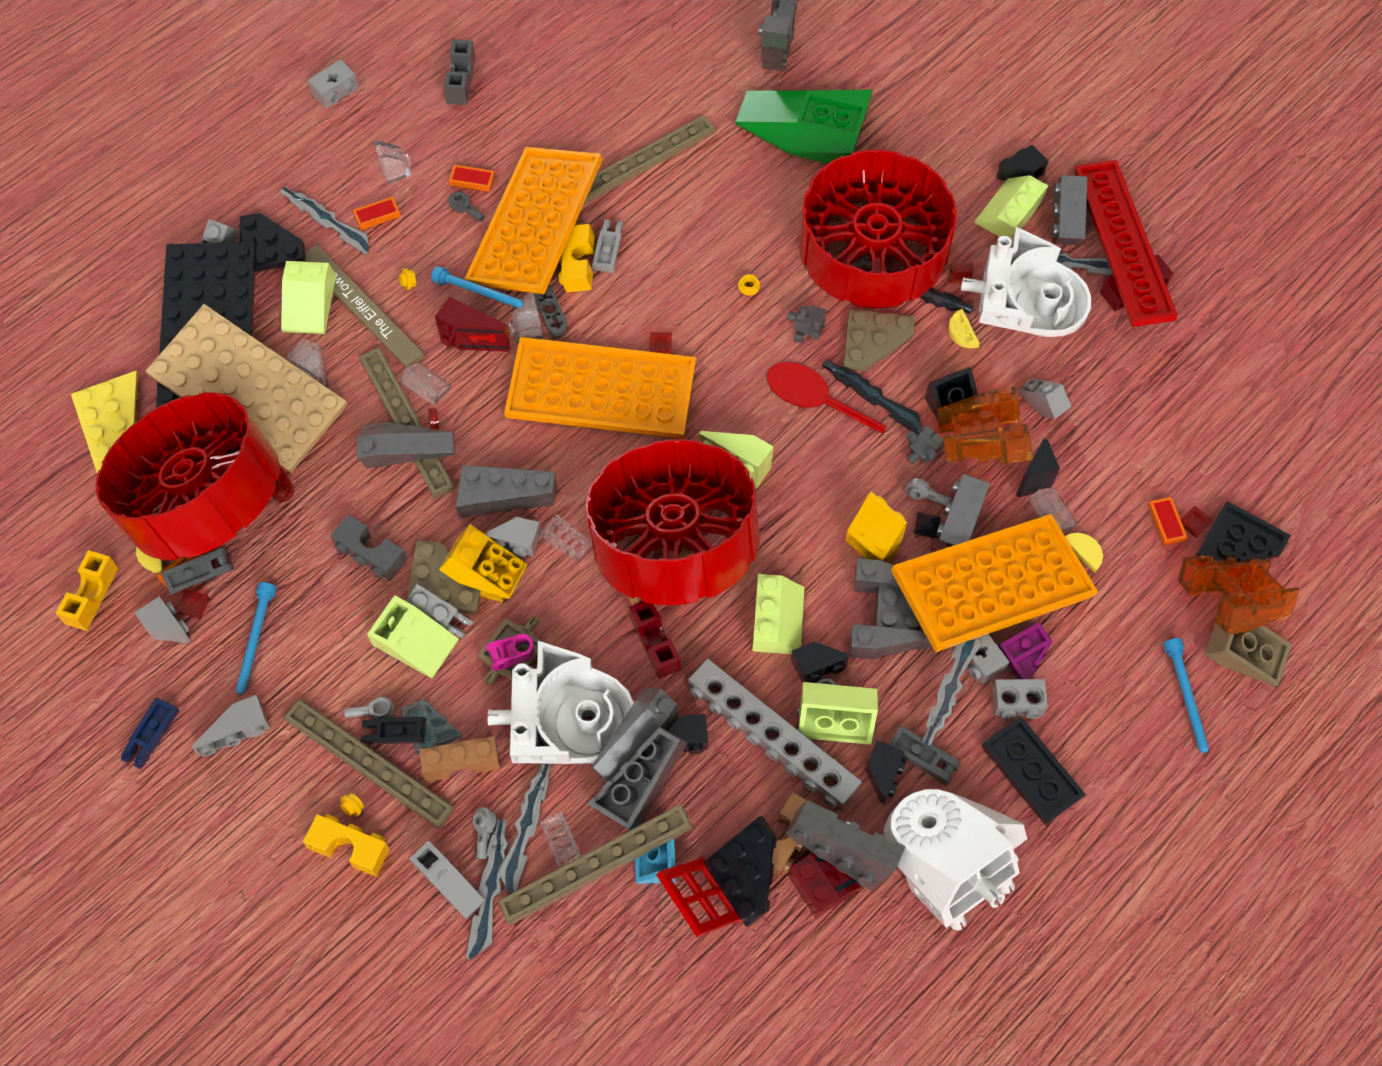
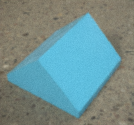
(654, 861)

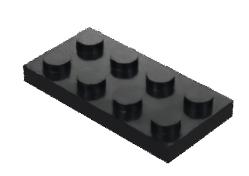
(1033, 770)

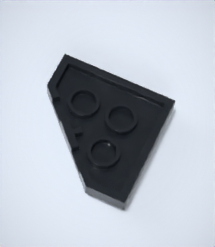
(272, 242)
(1242, 537)
(746, 870)

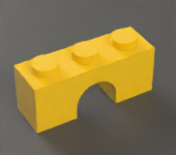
(575, 273)
(96, 577)
(328, 834)

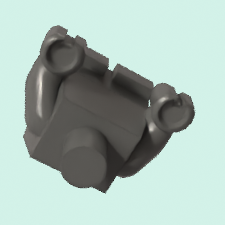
(808, 321)
(924, 446)

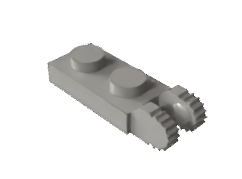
(607, 247)
(438, 609)

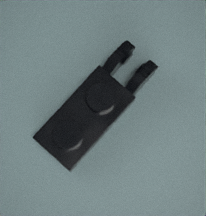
(395, 730)

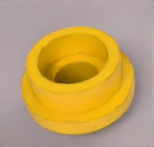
(407, 279)
(749, 280)
(351, 805)

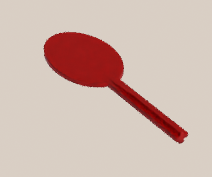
(808, 389)

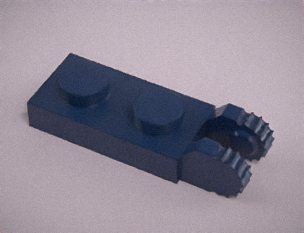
(149, 732)

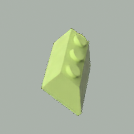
(1012, 205)
(778, 615)
(838, 713)

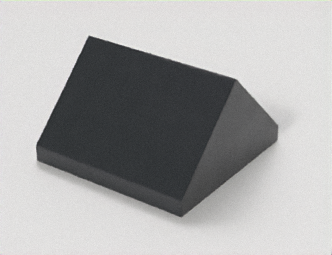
(950, 389)
(1040, 472)

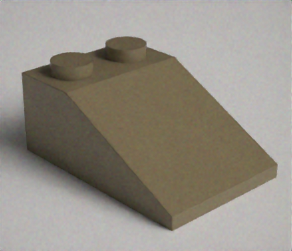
(1252, 653)

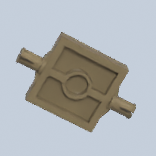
(506, 630)

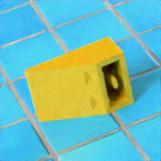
(876, 530)
(483, 564)

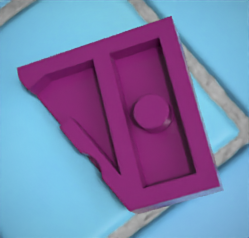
(1026, 650)

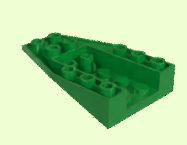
(807, 121)

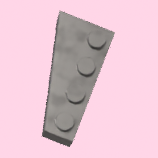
(503, 489)
(639, 781)
(844, 845)

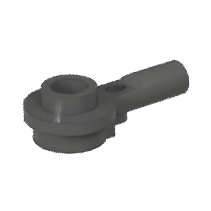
(460, 203)

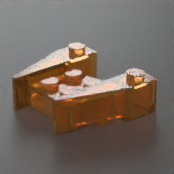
(979, 431)
(1248, 590)

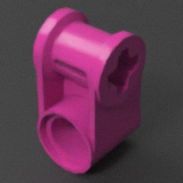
(508, 651)

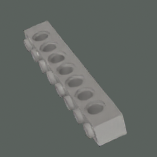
(750, 706)

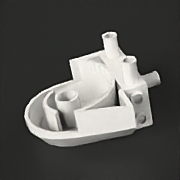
(1029, 288)
(551, 708)
(954, 852)

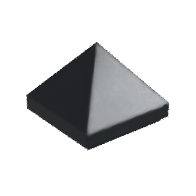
(927, 525)

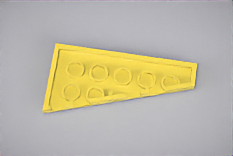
(107, 412)

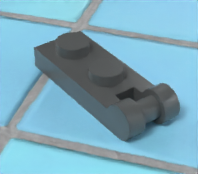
(196, 571)
(925, 756)

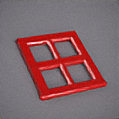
(685, 870)

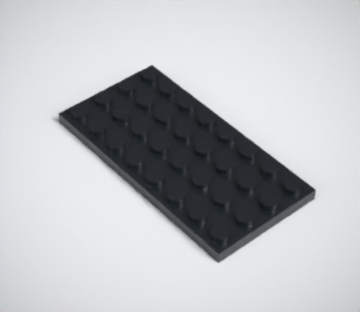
(208, 275)

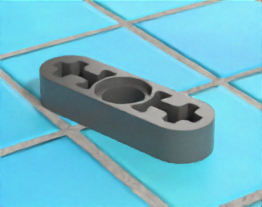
(549, 317)

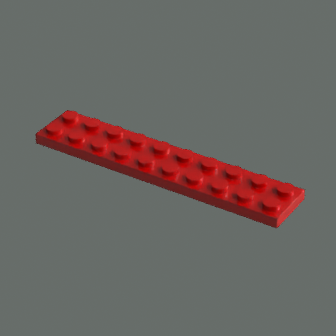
(1126, 245)

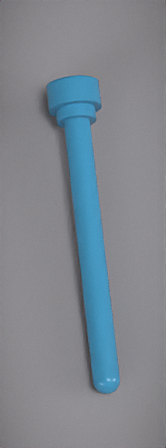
(441, 276)
(265, 593)
(1174, 649)

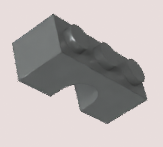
(459, 79)
(382, 560)

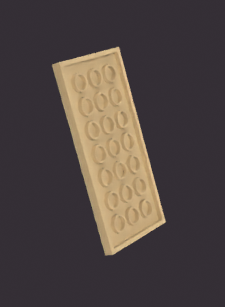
(279, 397)

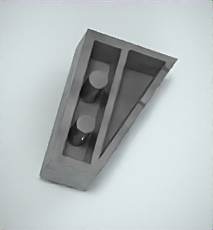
(1069, 210)
(963, 510)

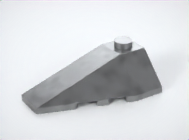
(398, 443)
(647, 714)

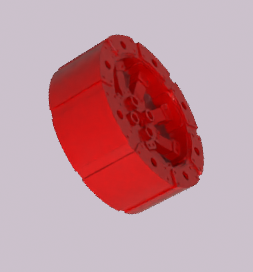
(877, 227)
(179, 461)
(662, 484)

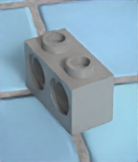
(1018, 691)

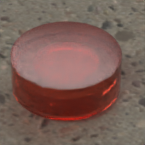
(433, 419)

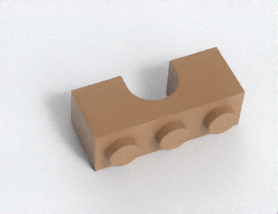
(442, 760)
(786, 848)

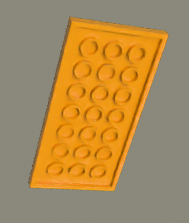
(534, 220)
(601, 387)
(993, 582)

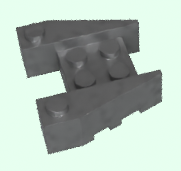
(777, 34)
(895, 623)

